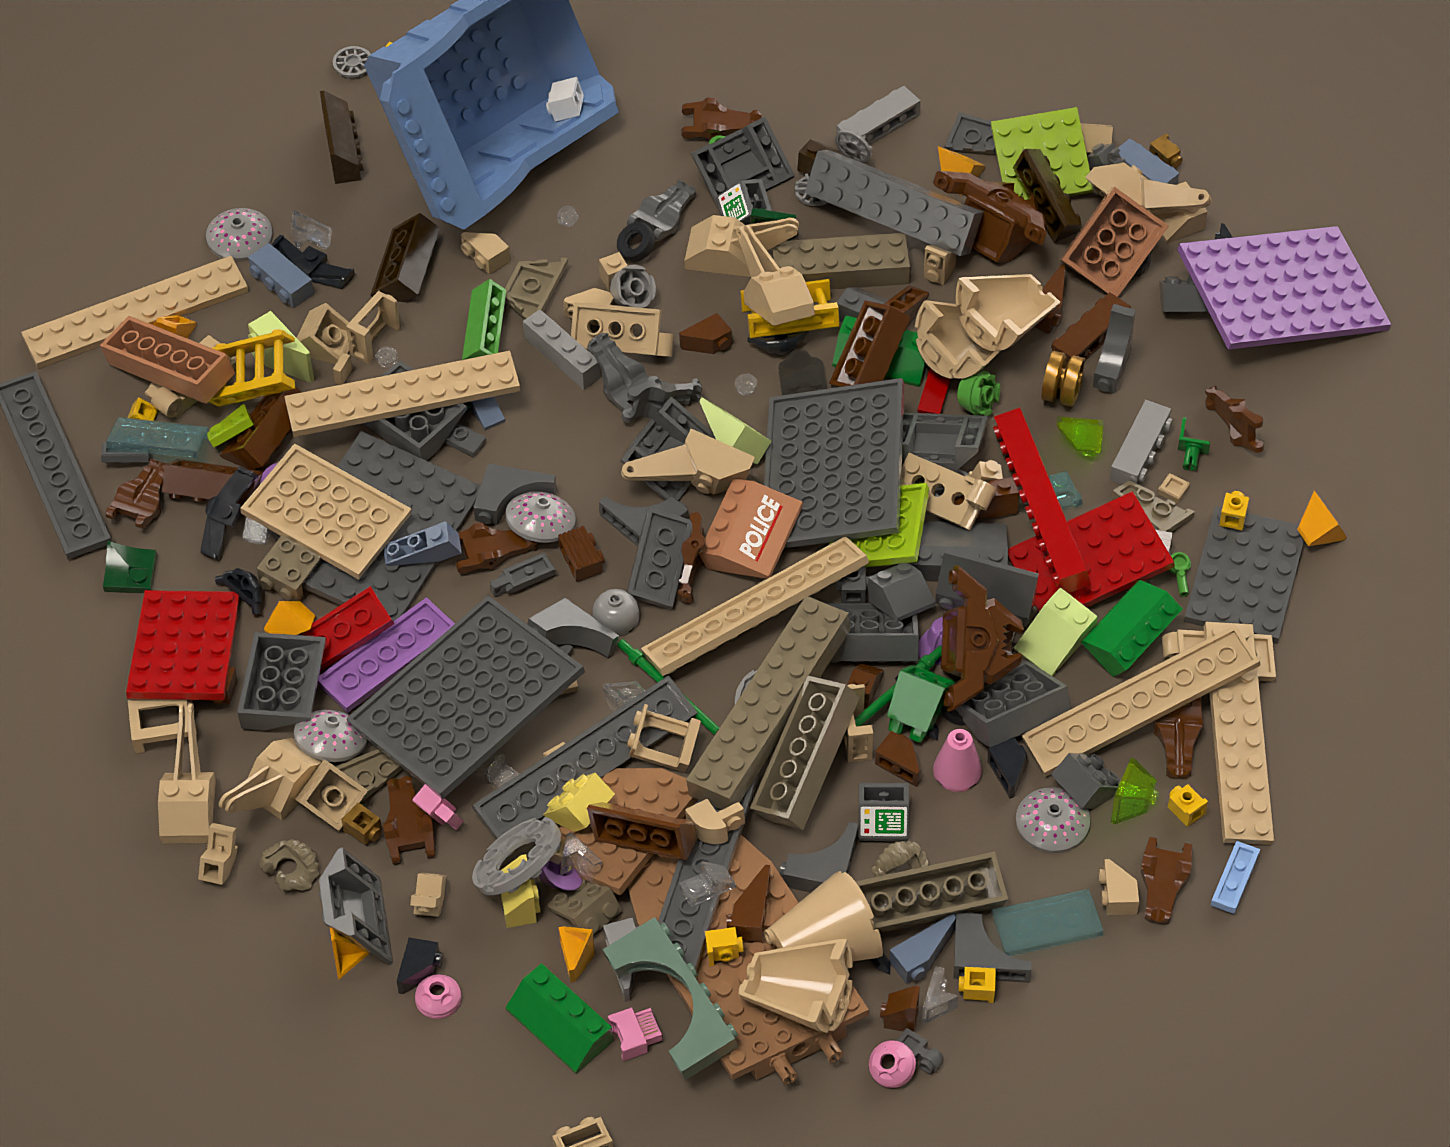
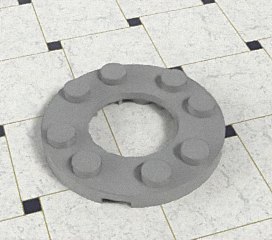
(494, 881)

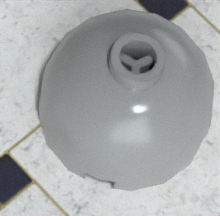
(633, 287)
(617, 611)

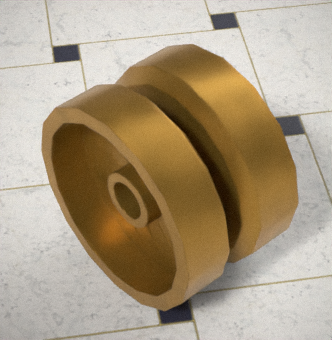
(1066, 379)

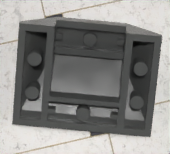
(743, 156)
(663, 432)
(942, 437)
(355, 904)

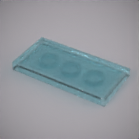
(157, 437)
(1047, 922)

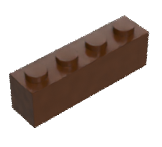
(1090, 331)

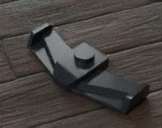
(313, 264)
(224, 511)

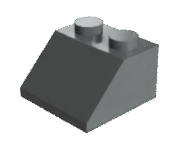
(852, 301)
(900, 591)

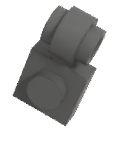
(929, 1059)

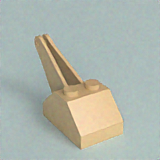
(1150, 194)
(716, 248)
(773, 291)
(701, 460)
(273, 781)
(186, 798)

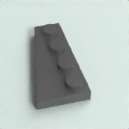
(971, 135)

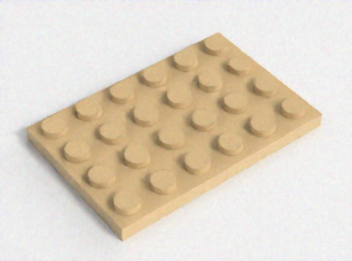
(326, 511)

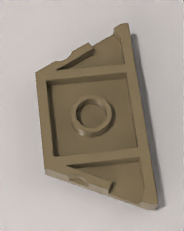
(533, 285)

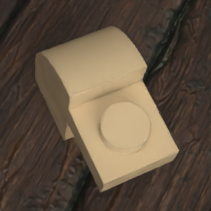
(714, 825)
(220, 854)
(429, 894)

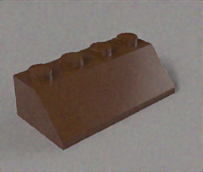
(870, 345)
(256, 444)
(201, 480)
(642, 830)

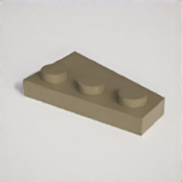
(1161, 513)
(371, 770)

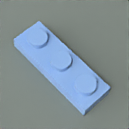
(1235, 877)

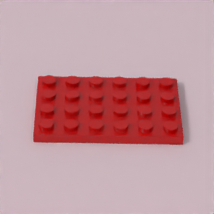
(1114, 545)
(183, 645)

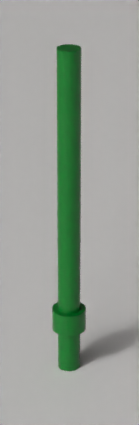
(638, 659)
(925, 662)

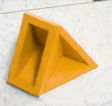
(956, 162)
(176, 325)
(1318, 524)
(290, 618)
(577, 949)
(345, 953)

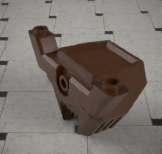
(1007, 219)
(976, 640)

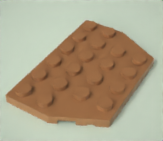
(635, 788)

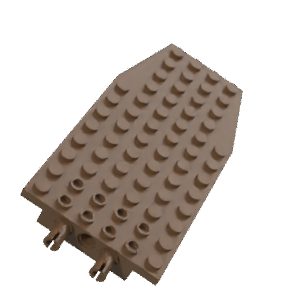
(764, 1038)

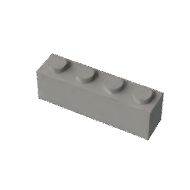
(883, 115)
(561, 349)
(1141, 443)

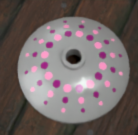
(238, 233)
(539, 516)
(329, 737)
(1050, 830)

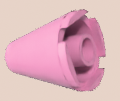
(958, 762)

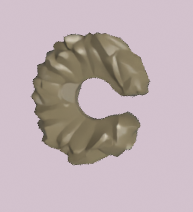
(898, 854)
(303, 856)

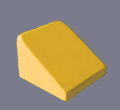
(142, 410)

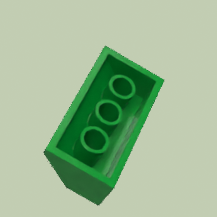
(906, 362)
(1131, 626)
(559, 1018)

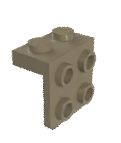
(287, 568)
(586, 906)

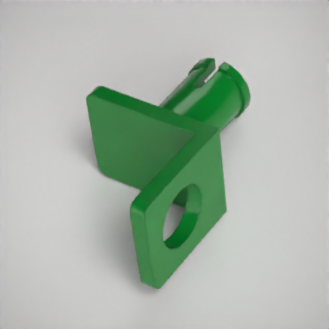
(1192, 448)

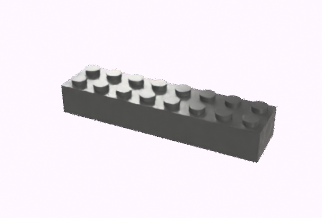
(894, 202)

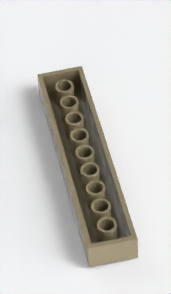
(766, 704)

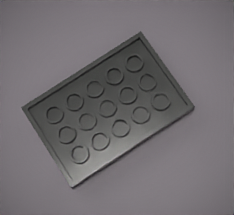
(1246, 574)

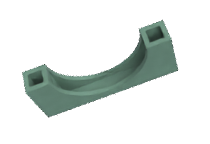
(707, 1035)

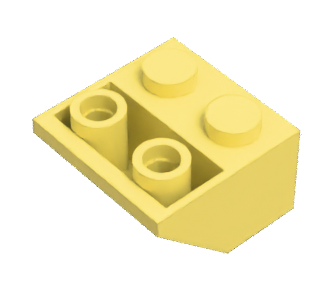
(571, 806)
(523, 904)

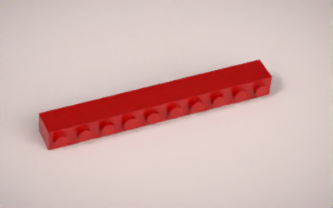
(1041, 500)

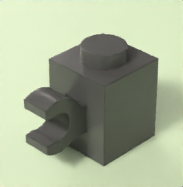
(1104, 155)

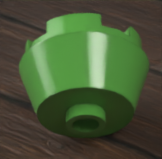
(978, 393)

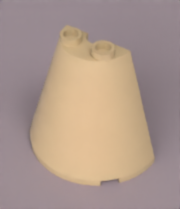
(1002, 308)
(946, 343)
(830, 913)
(802, 983)

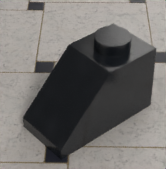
(1008, 764)
(418, 963)

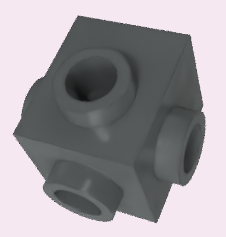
(853, 587)

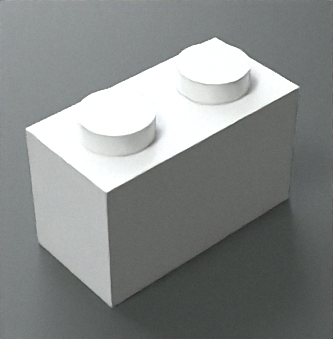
(565, 99)

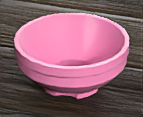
(438, 1005)
(902, 1069)

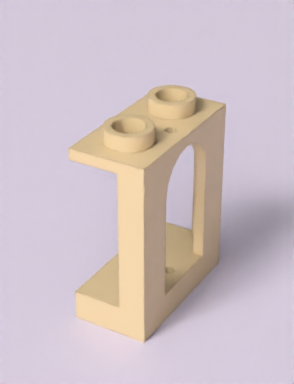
(360, 337)
(650, 719)
(158, 733)
(859, 739)

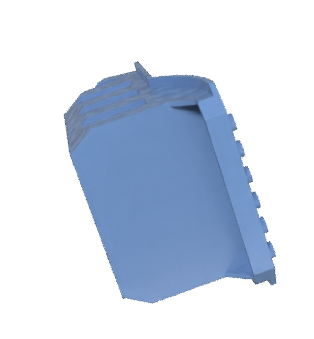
(474, 97)

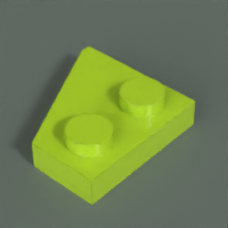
(232, 425)

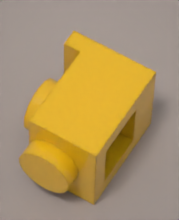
(1235, 506)
(1187, 804)
(723, 945)
(978, 984)

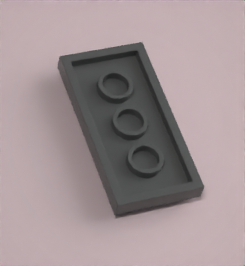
(659, 558)

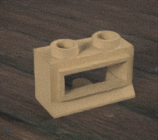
(587, 1127)

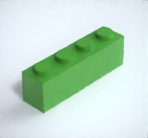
(484, 320)

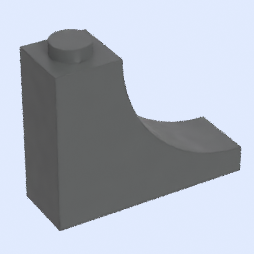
(1115, 349)
(502, 485)
(630, 519)
(571, 625)
(810, 870)
(976, 950)

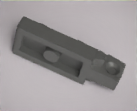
(522, 575)

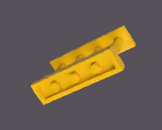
(825, 314)
(260, 385)

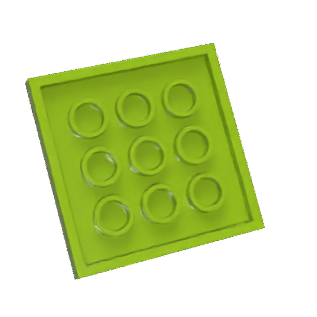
(1059, 139)
(900, 546)

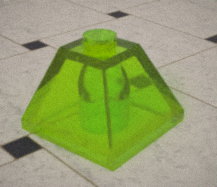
(1082, 433)
(1134, 793)

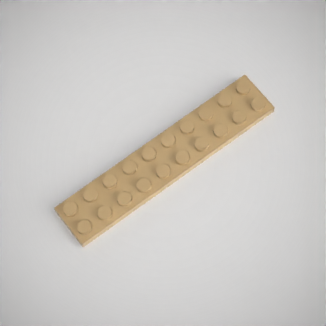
(169, 297)
(402, 393)
(754, 606)
(1142, 699)
(1240, 753)

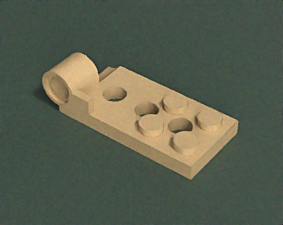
(649, 342)
(174, 403)
(976, 491)
(1179, 641)

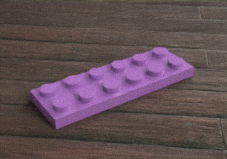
(384, 656)

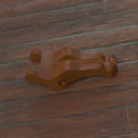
(713, 119)
(1238, 418)
(140, 496)
(490, 547)
(692, 559)
(1178, 734)
(406, 823)
(1164, 877)

